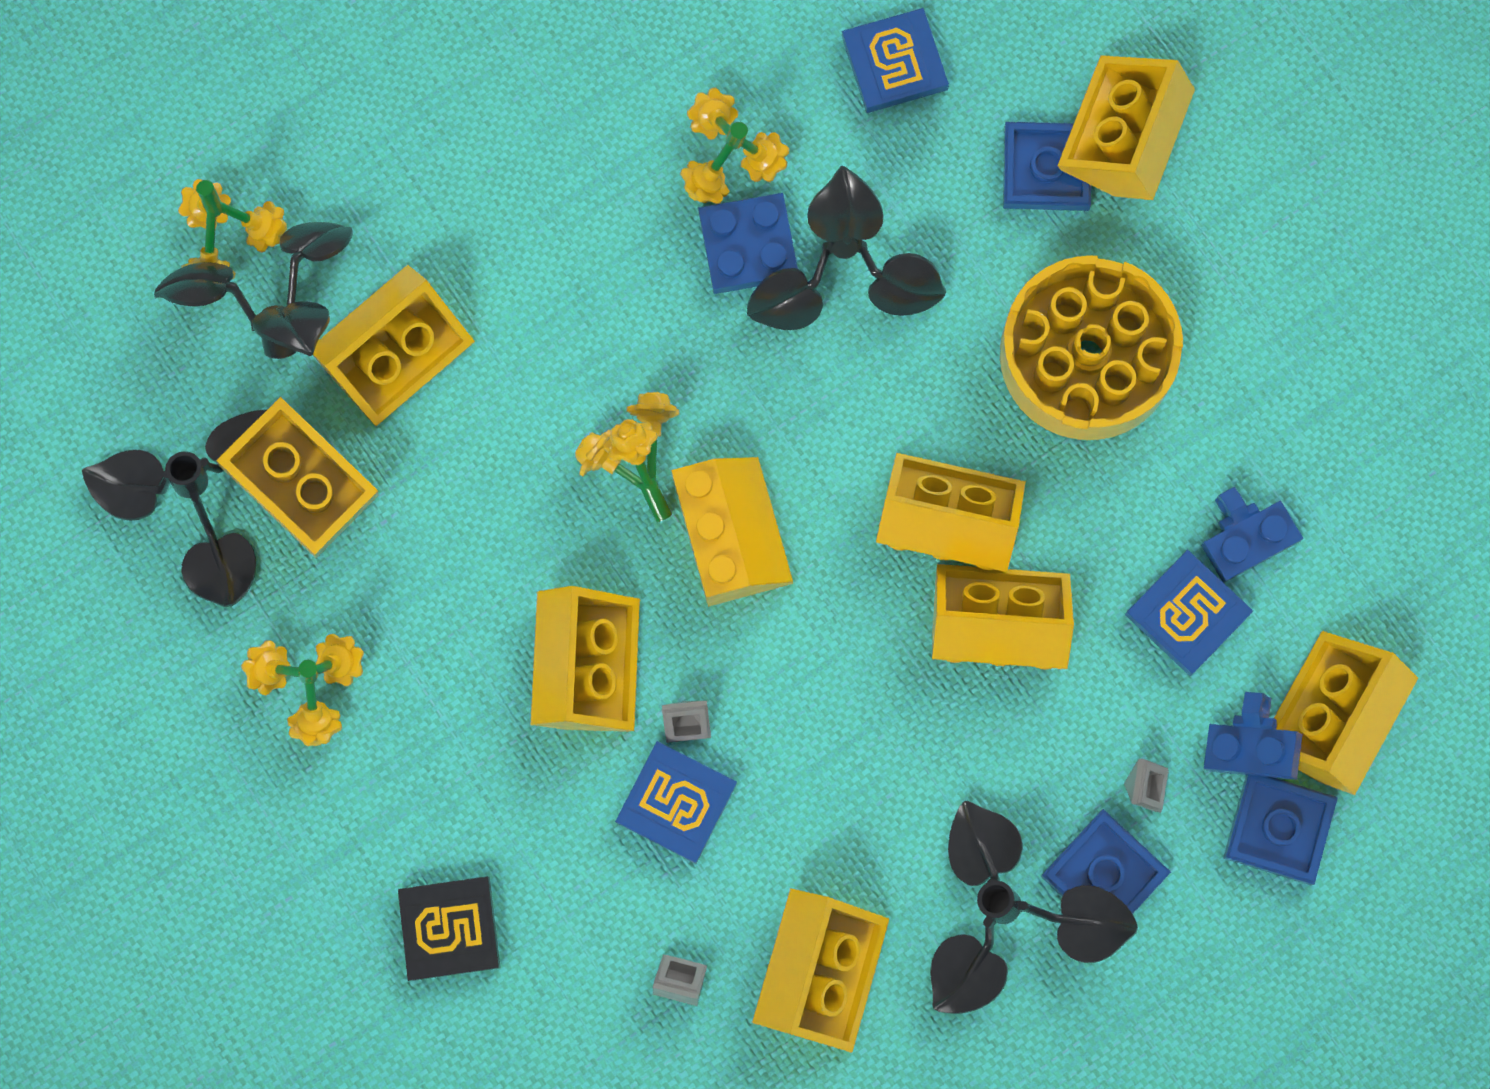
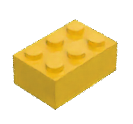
(298, 477)

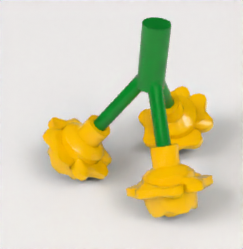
(764, 155)
(206, 207)
(632, 443)
(336, 659)

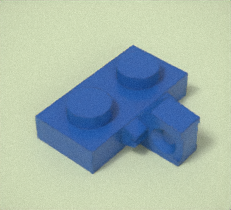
(1248, 535)
(1253, 743)

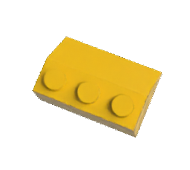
(1128, 125)
(392, 344)
(951, 512)
(731, 528)
(1002, 617)
(585, 660)
(1344, 708)
(821, 970)

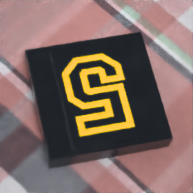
(448, 928)

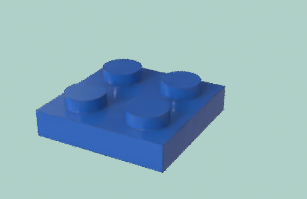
(746, 241)

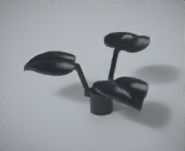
(844, 216)
(280, 327)
(128, 489)
(980, 848)

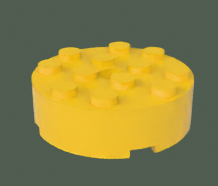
(1082, 391)

